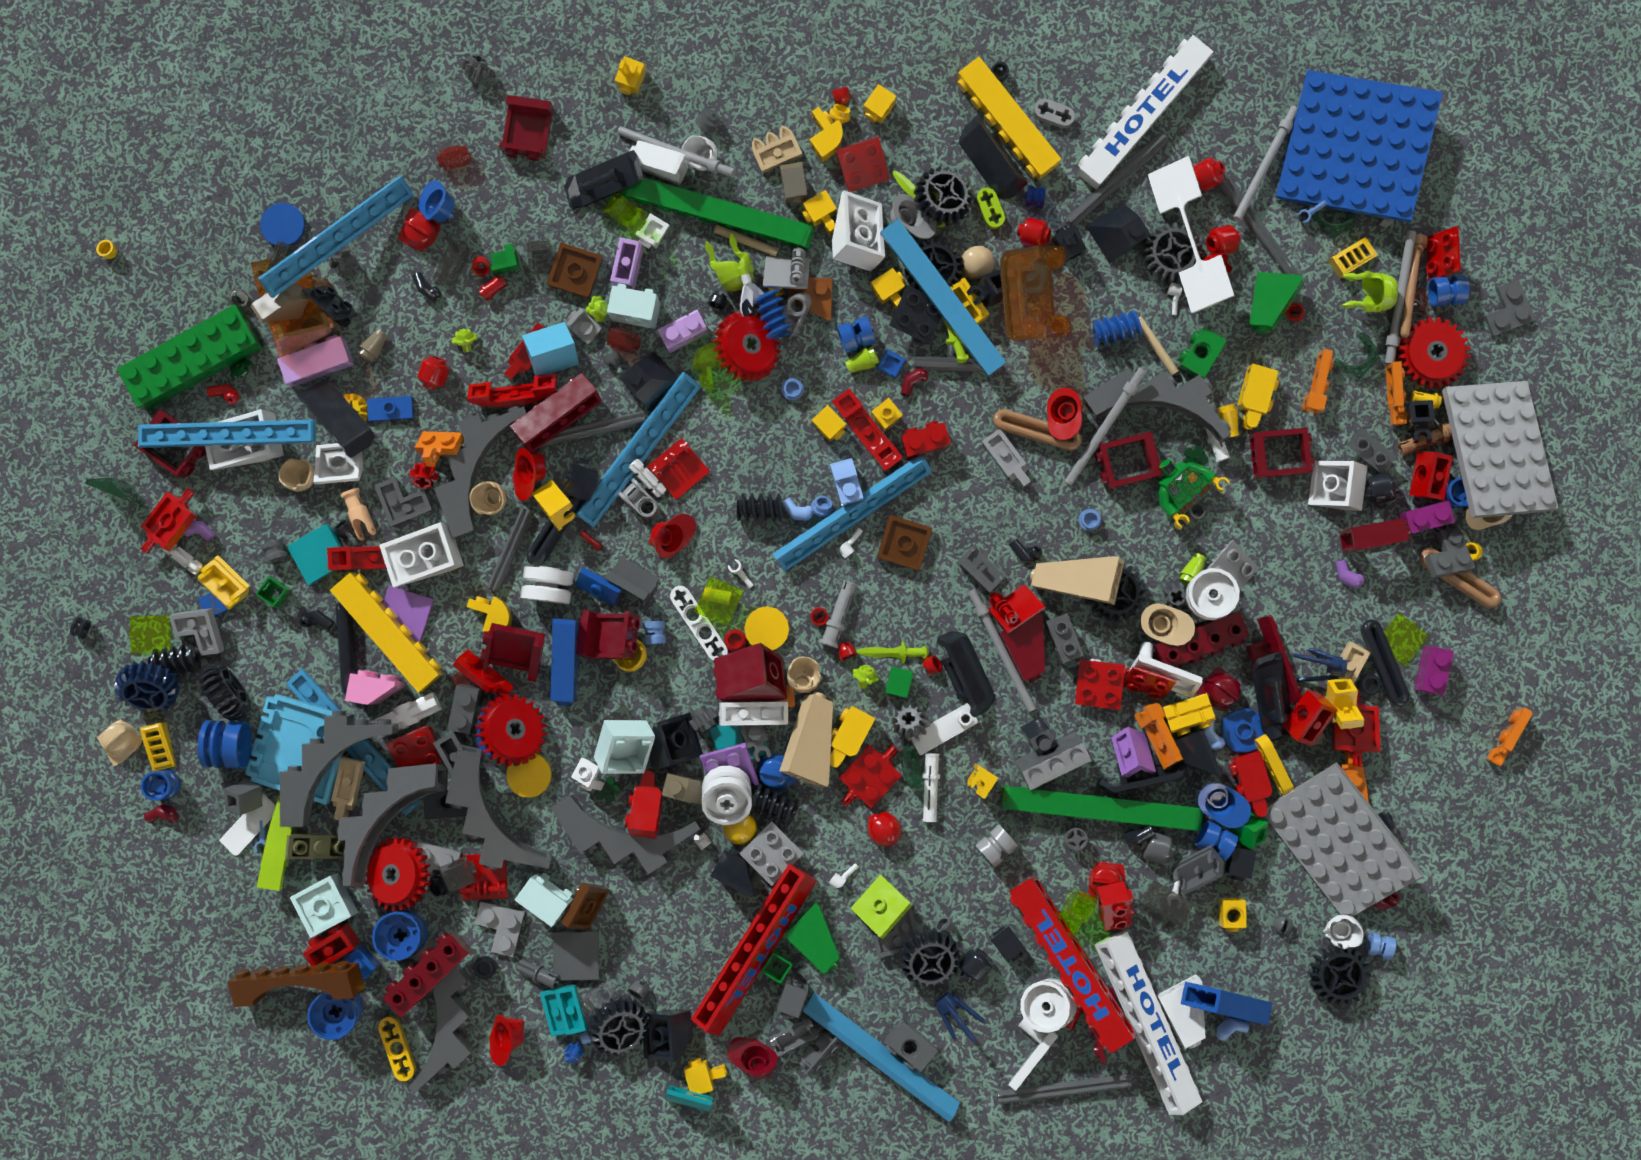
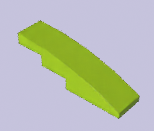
(273, 860)

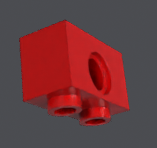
(1431, 475)
(1309, 717)

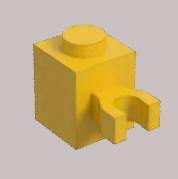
(630, 76)
(820, 210)
(888, 287)
(700, 1076)

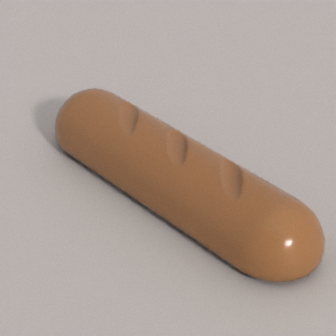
(1032, 429)
(1468, 584)

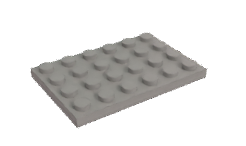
(1499, 449)
(1342, 841)

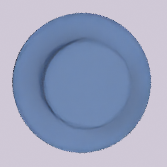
(792, 389)
(822, 506)
(1089, 520)

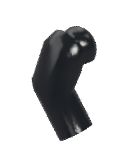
(423, 288)
(1026, 553)
(316, 617)
(1135, 838)

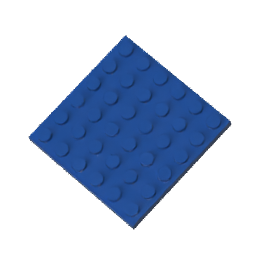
(1359, 145)

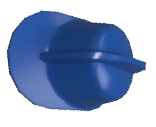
(436, 202)
(770, 773)
(1224, 805)

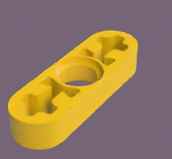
(1274, 764)
(385, 1034)

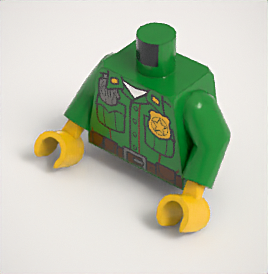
(1183, 487)

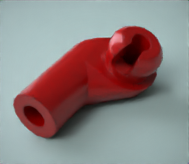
(224, 390)

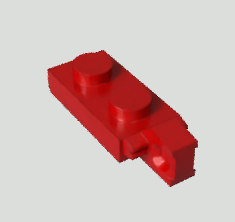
(519, 357)
(487, 680)

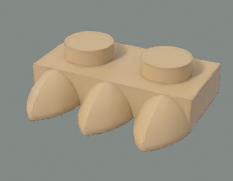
(776, 151)

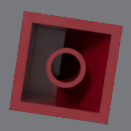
(750, 675)

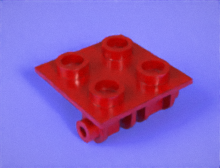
(863, 164)
(1443, 253)
(678, 468)
(1015, 607)
(1147, 682)
(1100, 684)
(415, 748)
(488, 884)

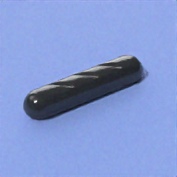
(549, 536)
(346, 645)
(1385, 663)

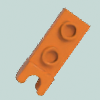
(1315, 400)
(1159, 734)

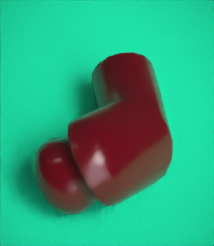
(912, 378)
(162, 811)
(1388, 902)

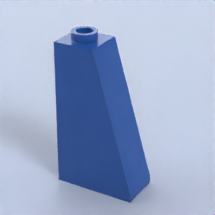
(564, 661)
(1226, 1003)

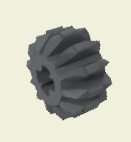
(914, 729)

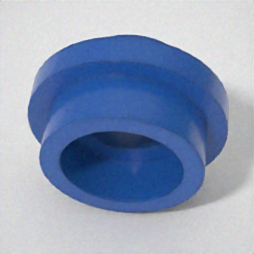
(573, 1053)

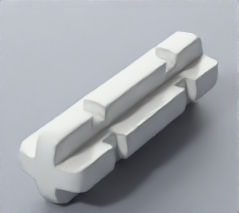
(647, 478)
(185, 559)

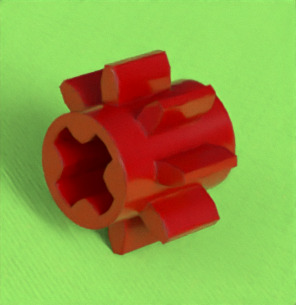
(423, 475)

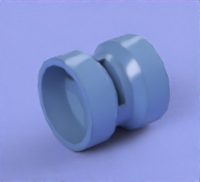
(654, 627)
(1380, 946)

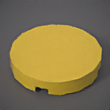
(767, 627)
(530, 778)

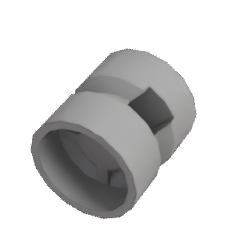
(996, 845)

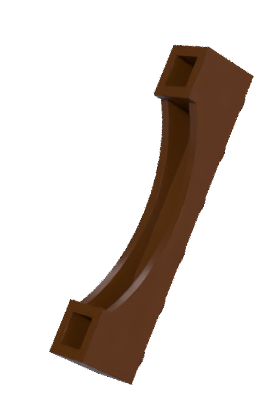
(339, 980)

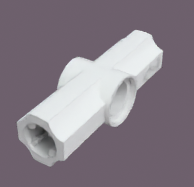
(412, 712)

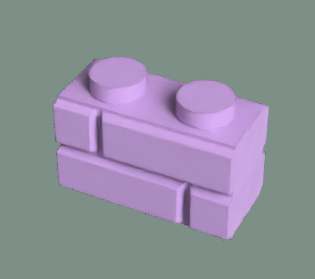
(627, 263)
(683, 331)

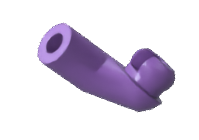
(201, 528)
(1347, 577)

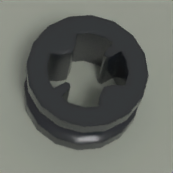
(80, 627)

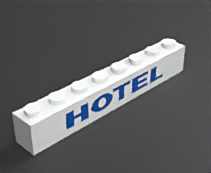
(1145, 111)
(1149, 1023)

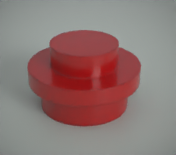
(735, 640)

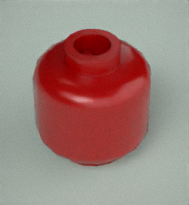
(1209, 173)
(1034, 232)
(1223, 240)
(433, 372)

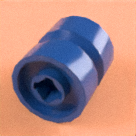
(1450, 290)
(856, 334)
(1456, 494)
(160, 785)
(1222, 841)

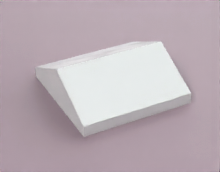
(335, 465)

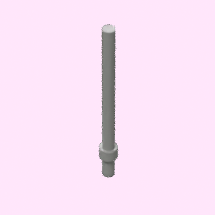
(1284, 128)
(711, 164)
(1393, 339)
(1129, 389)
(982, 611)

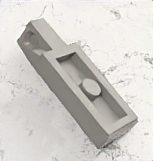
(1007, 457)

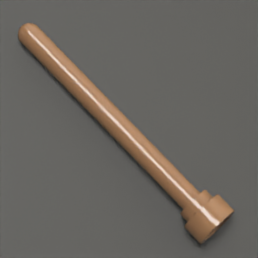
(1419, 246)

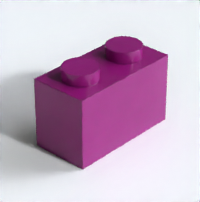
(1428, 516)
(1433, 670)

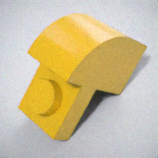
(830, 137)
(497, 612)
(1343, 696)

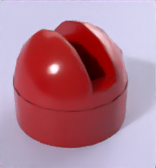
(841, 95)
(476, 266)
(1296, 308)
(822, 619)
(846, 649)
(929, 665)

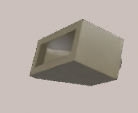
(793, 183)
(285, 306)
(683, 788)

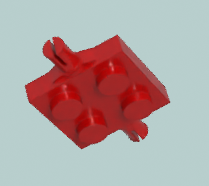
(168, 521)
(1359, 739)
(869, 776)

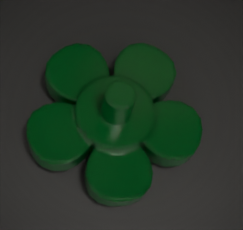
(241, 368)
(1195, 455)
(608, 790)

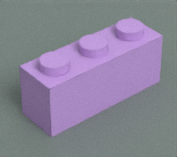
(315, 361)

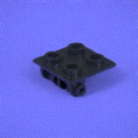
(330, 303)
(916, 316)

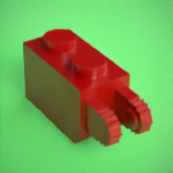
(1252, 780)
(645, 808)

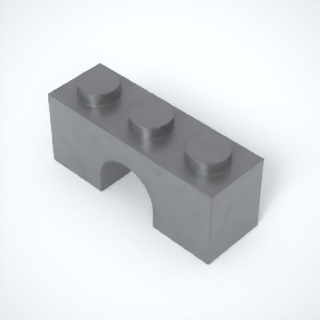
(1041, 769)

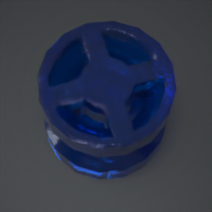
(1035, 196)

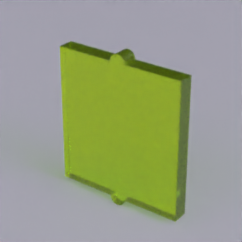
(718, 601)
(149, 633)
(1404, 638)

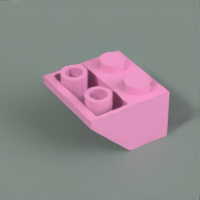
(370, 689)

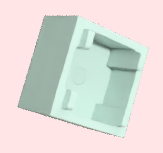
(633, 306)
(624, 746)
(544, 899)
(323, 905)

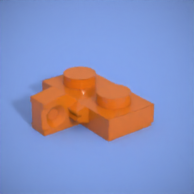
(434, 444)

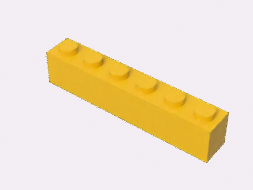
(1008, 119)
(387, 632)

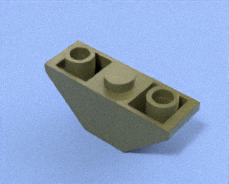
(314, 846)

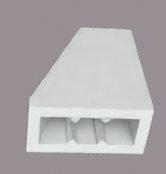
(661, 162)
(1185, 1020)

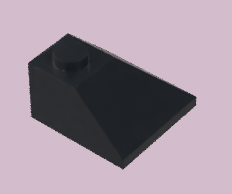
(1118, 232)
(649, 380)
(674, 742)
(1197, 752)
(734, 872)
(667, 1034)

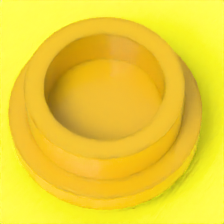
(840, 112)

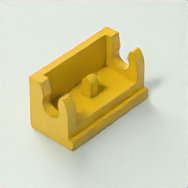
(979, 311)
(554, 504)
(223, 582)
(983, 779)

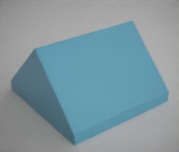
(551, 349)

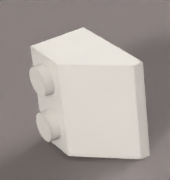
(1338, 485)

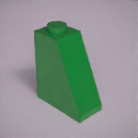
(1272, 299)
(814, 940)

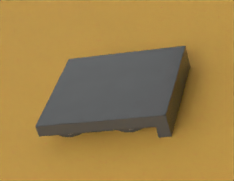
(576, 955)

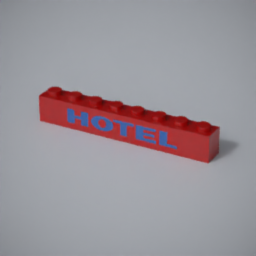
(753, 950)
(1073, 964)

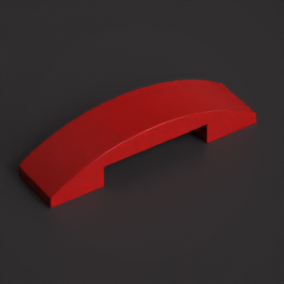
(510, 396)
(866, 430)
(355, 558)

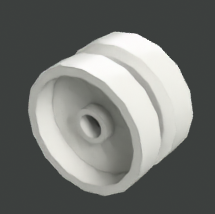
(1212, 580)
(547, 584)
(726, 795)
(1036, 1002)

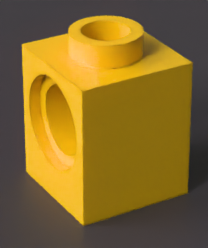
(879, 104)
(886, 414)
(829, 424)
(1225, 906)

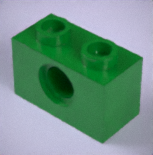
(1211, 345)

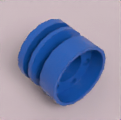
(224, 744)
(386, 937)
(328, 1022)

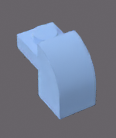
(846, 481)

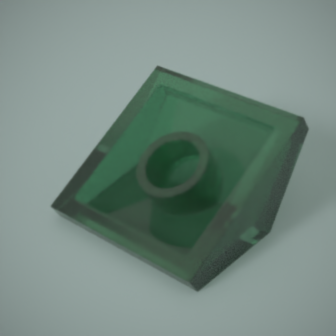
(117, 488)

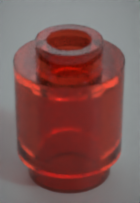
(453, 157)
(623, 340)

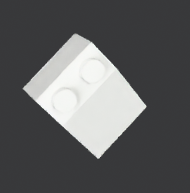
(858, 231)
(236, 455)
(421, 555)

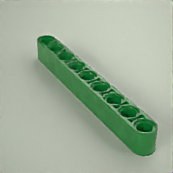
(722, 212)
(1101, 808)

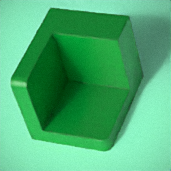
(505, 260)
(899, 682)
(1252, 832)

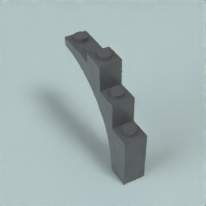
(1162, 392)
(479, 438)
(300, 782)
(379, 809)
(587, 831)
(498, 843)
(451, 1014)

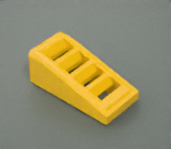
(1339, 267)
(164, 736)

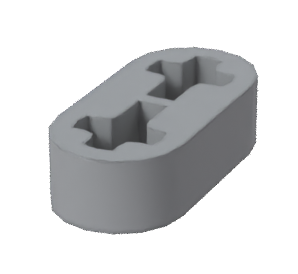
(1055, 108)

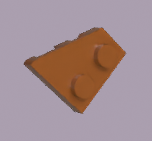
(821, 296)

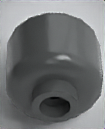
(1158, 848)

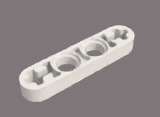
(696, 625)

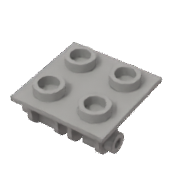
(787, 271)
(1236, 562)
(771, 853)

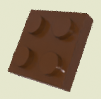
(575, 270)
(904, 542)
(585, 906)

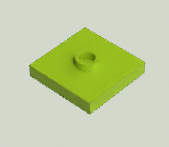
(881, 906)

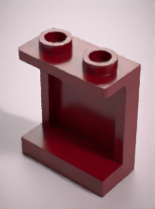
(526, 127)
(608, 635)
(513, 649)

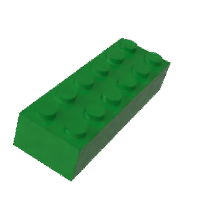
(190, 357)

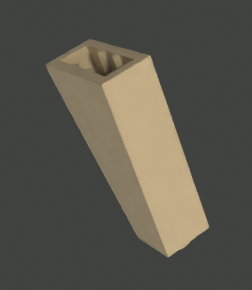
(1082, 578)
(810, 742)

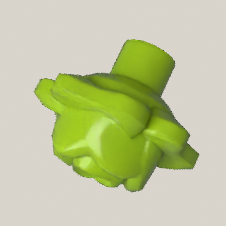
(597, 309)
(465, 339)
(865, 675)

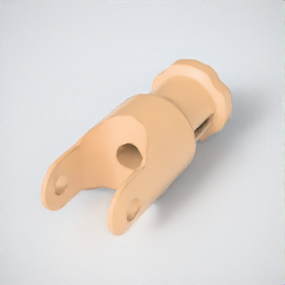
(358, 512)

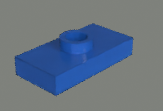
(390, 408)
(598, 586)

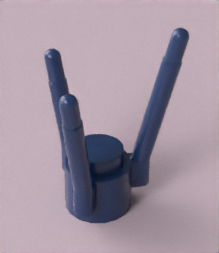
(1335, 665)
(948, 1005)

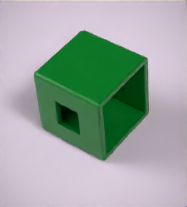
(267, 593)
(777, 974)

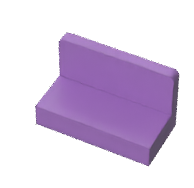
(1132, 752)

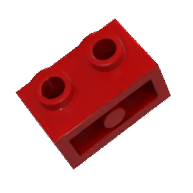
(925, 440)
(1115, 906)
(333, 945)

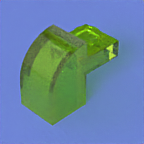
(625, 214)
(705, 361)
(1078, 909)

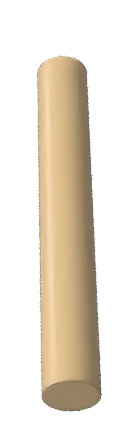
(747, 240)
(1157, 347)

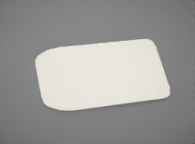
(247, 827)

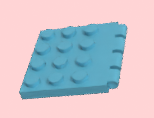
(284, 732)

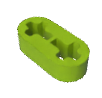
(995, 206)

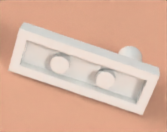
(1186, 684)
(753, 713)
(945, 729)
(1045, 1041)

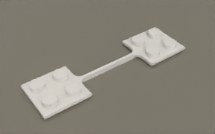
(1207, 280)

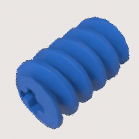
(773, 315)
(1116, 327)

